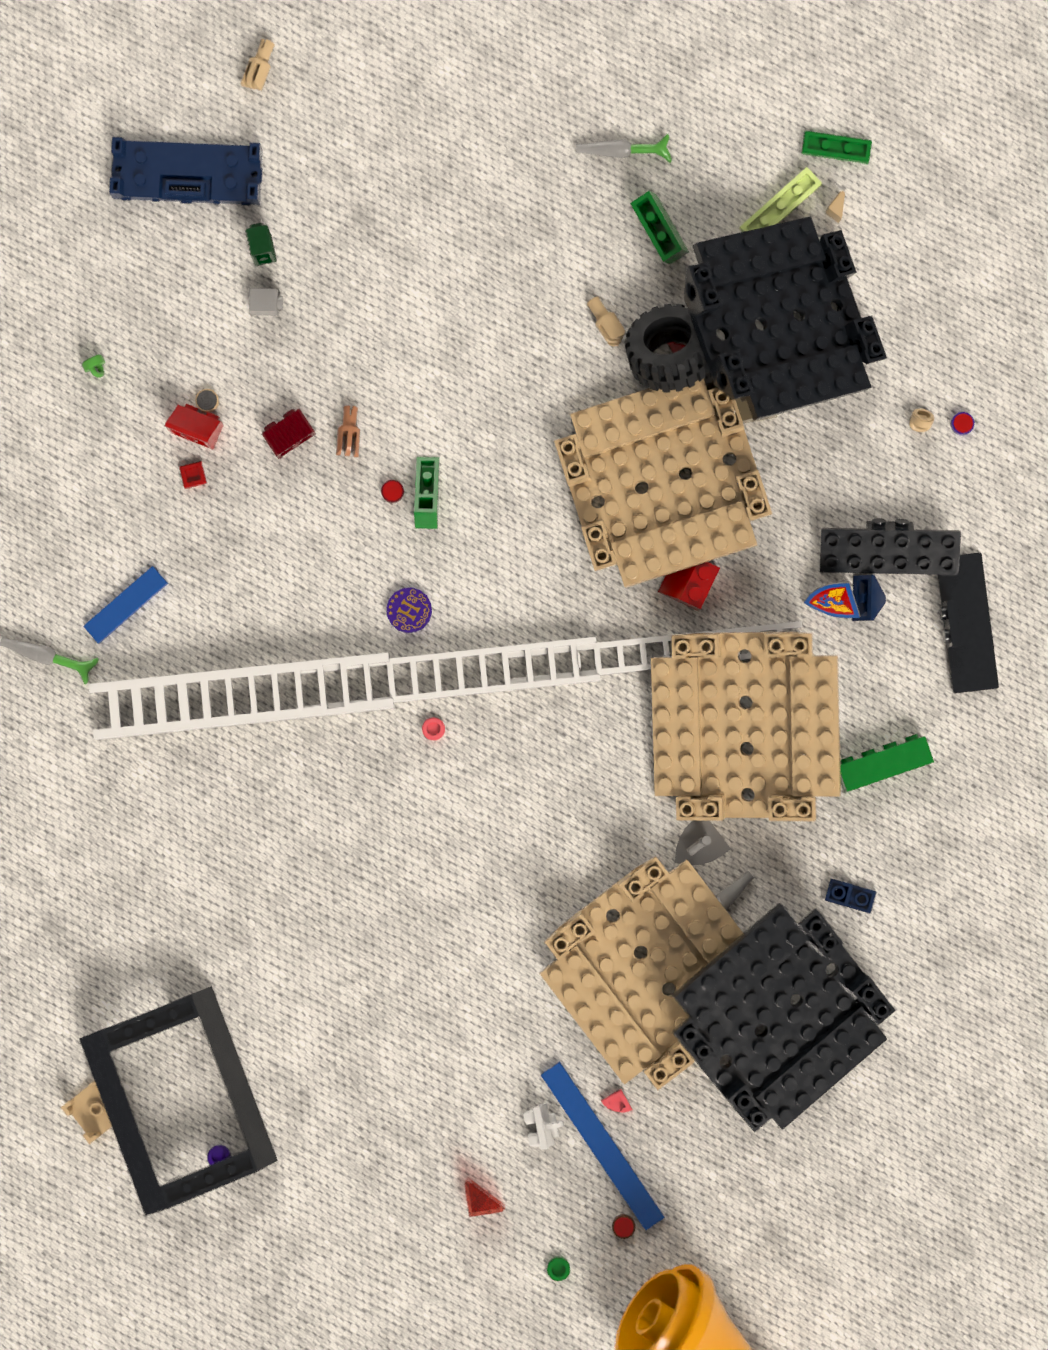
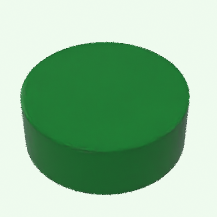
(558, 1268)

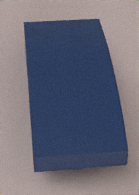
(850, 896)

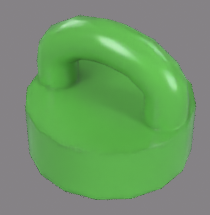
(92, 363)

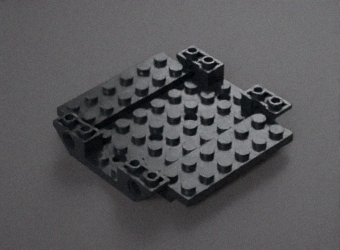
(765, 279)
(803, 1043)

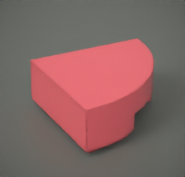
(617, 1102)

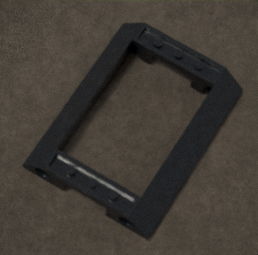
(232, 1168)

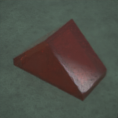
(480, 1201)

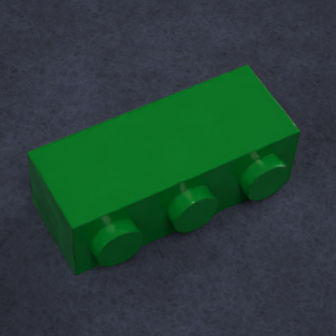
(659, 227)

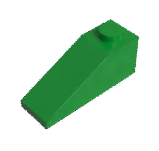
(426, 493)

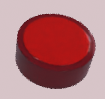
(392, 491)

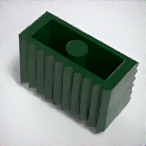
(260, 244)

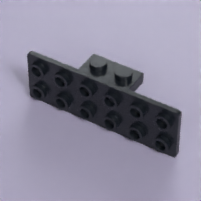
(890, 549)
(968, 627)

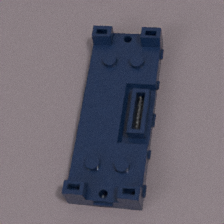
(186, 172)

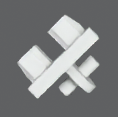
(546, 1126)

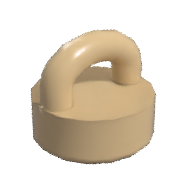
(921, 420)

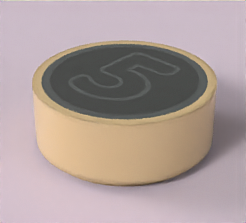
(207, 400)

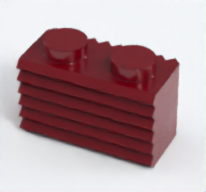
(288, 432)

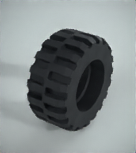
(665, 370)

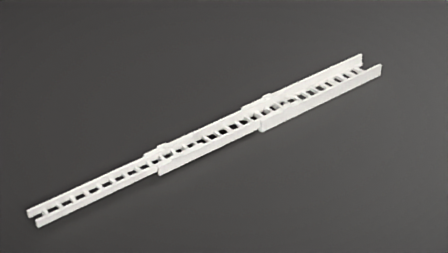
(367, 661)

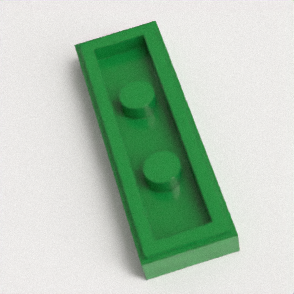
(836, 147)

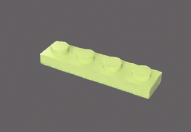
(784, 201)

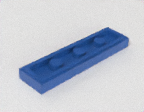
(125, 605)

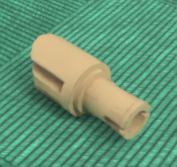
(258, 66)
(606, 322)

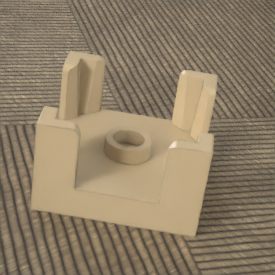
(89, 1112)

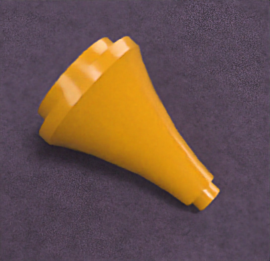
(678, 1313)

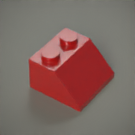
(194, 426)
(690, 584)

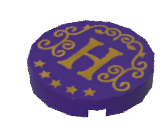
(409, 610)

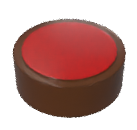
(623, 1226)

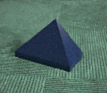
(868, 597)

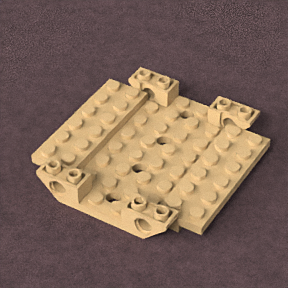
(651, 441)
(704, 725)
(618, 994)

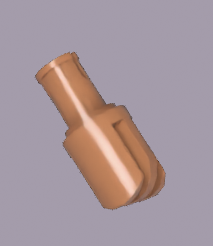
(348, 430)

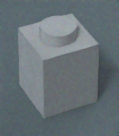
(265, 302)

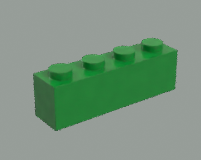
(885, 763)

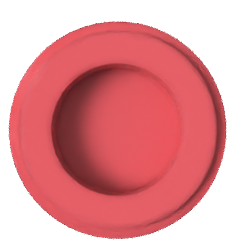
(433, 728)

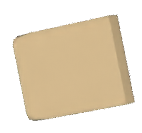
(835, 209)

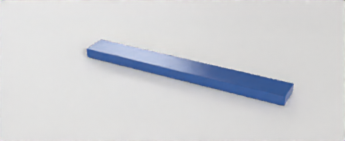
(602, 1146)

